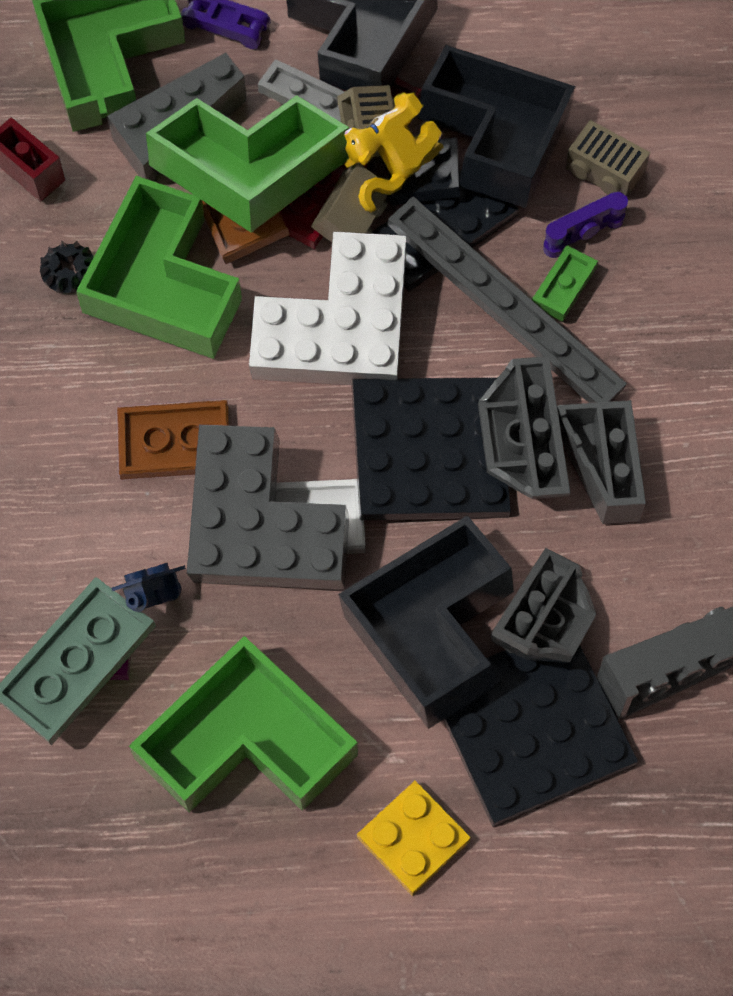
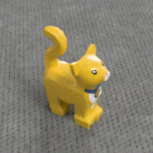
(395, 144)

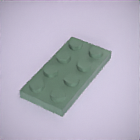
(73, 660)

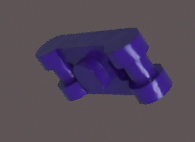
(225, 19)
(585, 223)

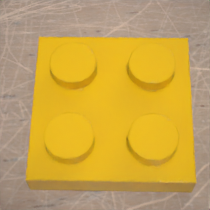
(413, 837)

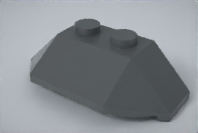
(524, 430)
(547, 612)

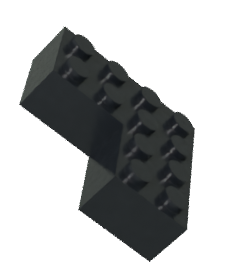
(366, 37)
(508, 113)
(414, 614)

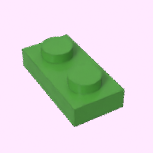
(565, 282)

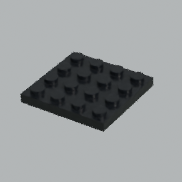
(423, 450)
(538, 735)

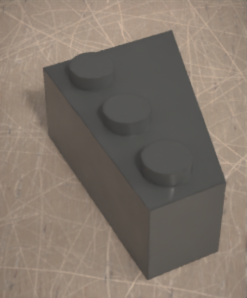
(605, 456)

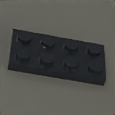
(469, 216)

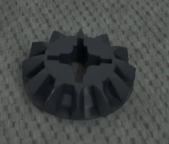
(65, 280)

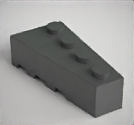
(214, 83)
(667, 663)

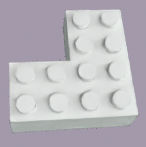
(339, 337)

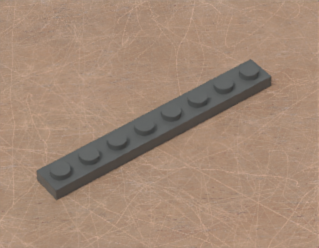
(505, 303)

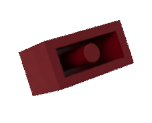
(29, 160)

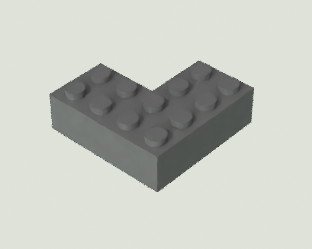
(245, 534)

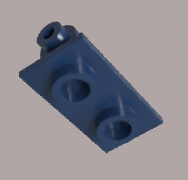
(151, 587)

